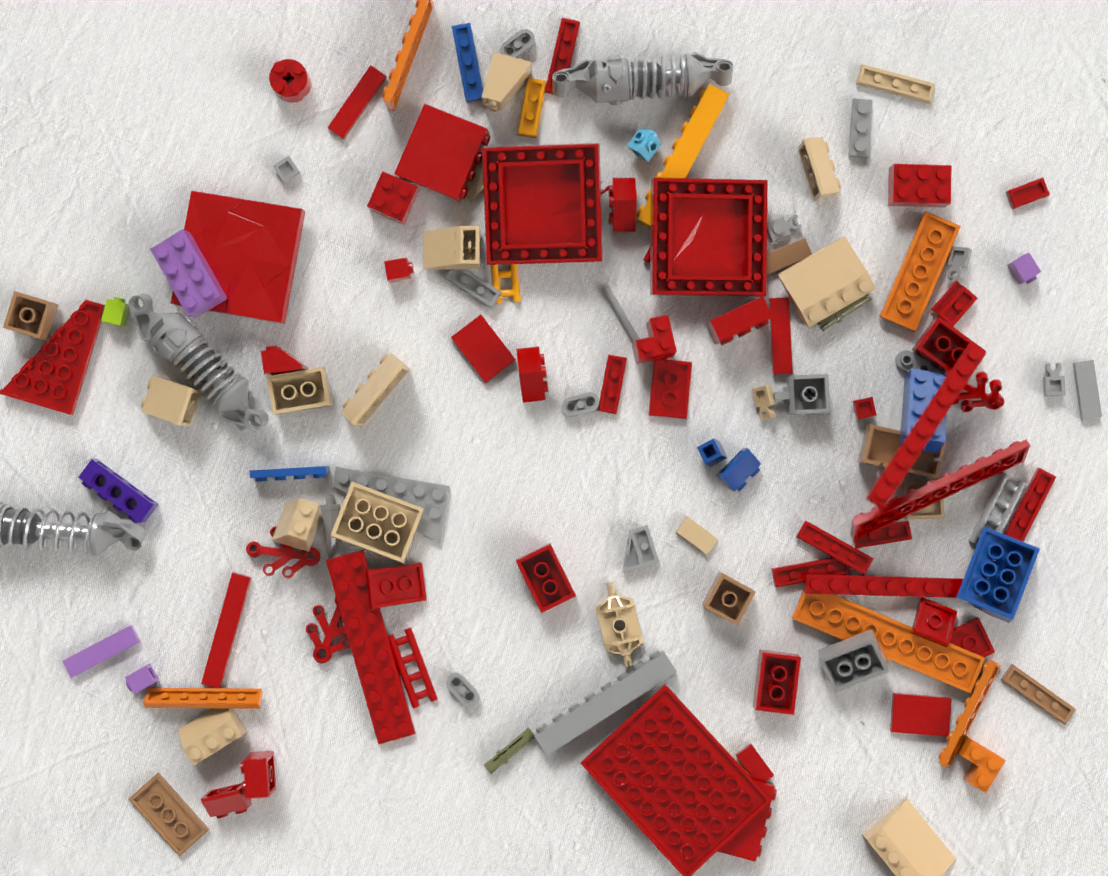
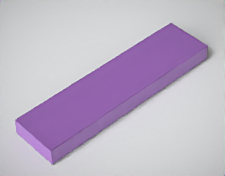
(101, 651)

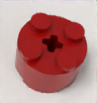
(285, 70)

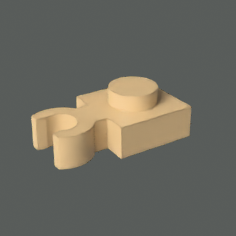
(764, 398)

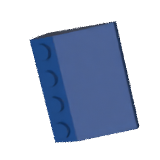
(998, 574)

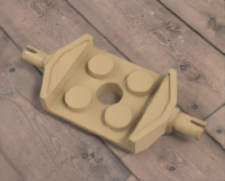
(614, 609)

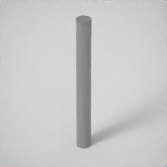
(620, 313)

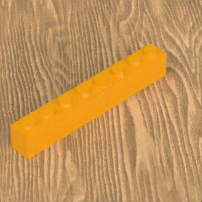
(690, 143)

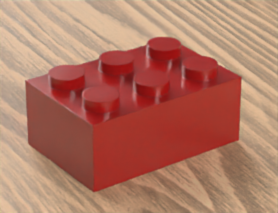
(919, 185)
(739, 321)
(942, 344)
(545, 577)
(776, 682)

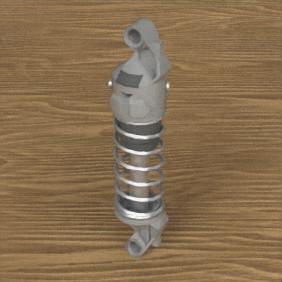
(102, 530)

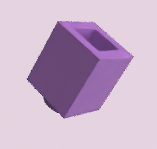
(1024, 269)
(141, 679)

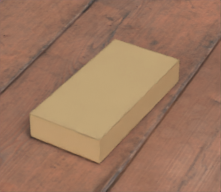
(697, 535)

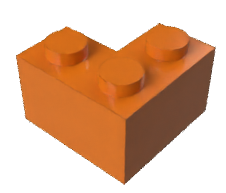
(984, 764)

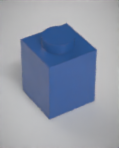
(712, 452)

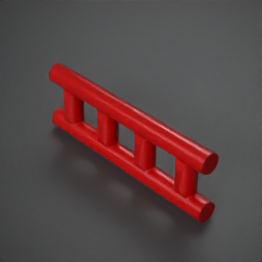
(422, 674)

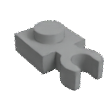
(780, 228)
(958, 259)
(1053, 384)

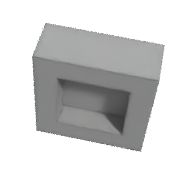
(286, 169)

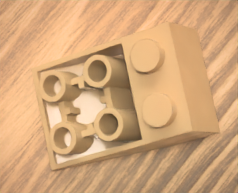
(452, 248)

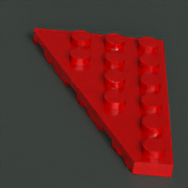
(59, 367)

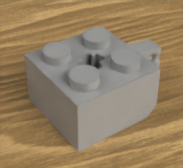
(794, 394)

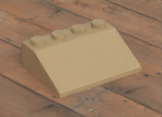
(826, 282)
(375, 390)
(377, 522)
(909, 843)

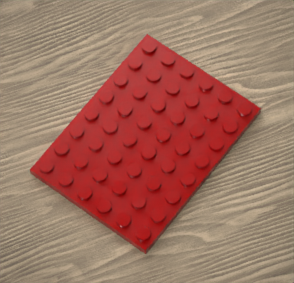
(676, 781)

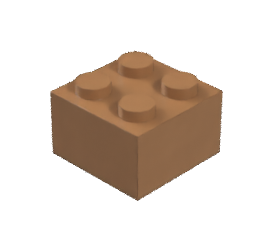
(30, 316)
(728, 598)

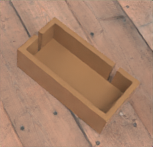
(881, 444)

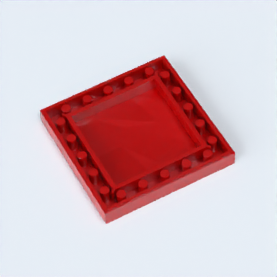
(543, 204)
(708, 237)
(249, 251)

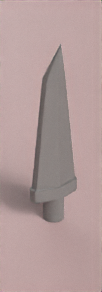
(329, 516)

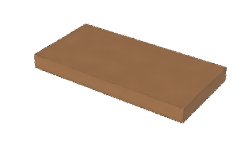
(168, 814)

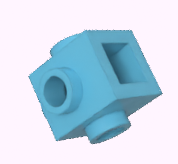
(644, 144)

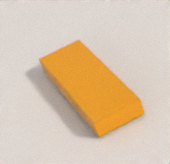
(531, 107)

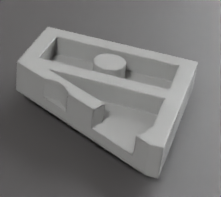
(639, 549)

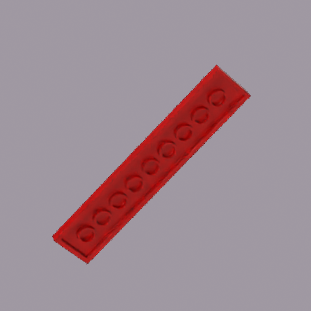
(940, 489)
(370, 648)

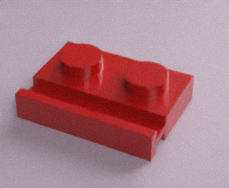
(954, 303)

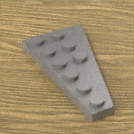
(419, 493)

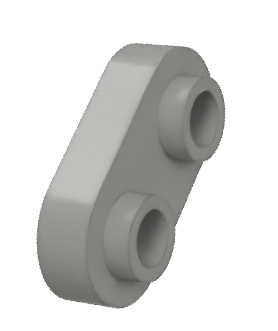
(515, 43)
(914, 361)
(580, 404)
(462, 689)

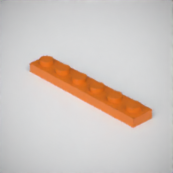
(203, 698)
(966, 719)

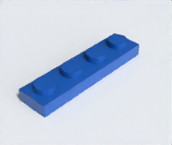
(467, 62)
(298, 473)

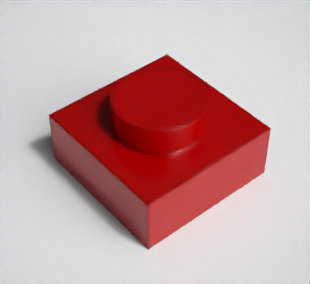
(864, 408)

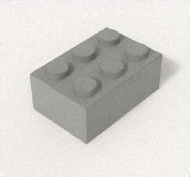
(853, 661)

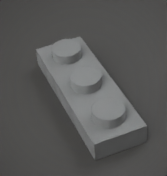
(860, 128)

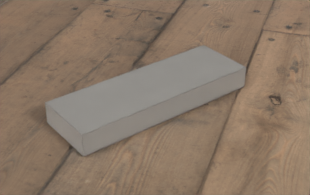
(473, 286)
(1087, 389)

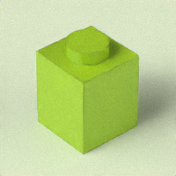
(116, 312)

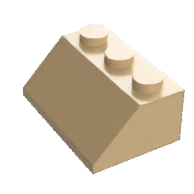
(819, 168)
(299, 391)
(210, 733)

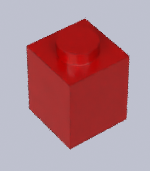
(398, 269)

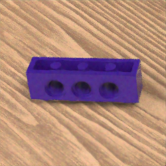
(144, 504)

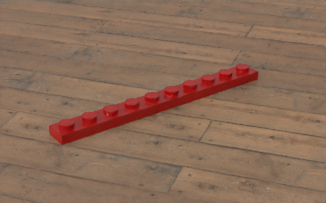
(925, 426)
(881, 585)

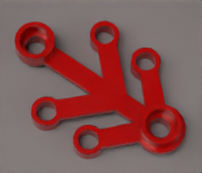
(991, 401)
(285, 555)
(330, 632)

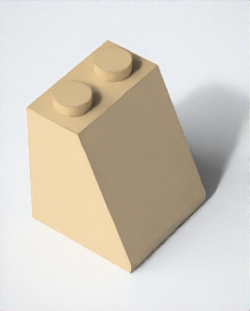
(504, 80)
(170, 401)
(298, 524)

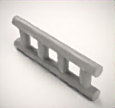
(994, 500)

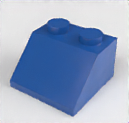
(739, 469)

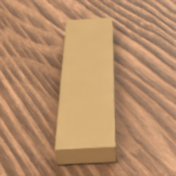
(895, 84)

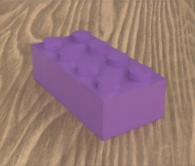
(188, 273)

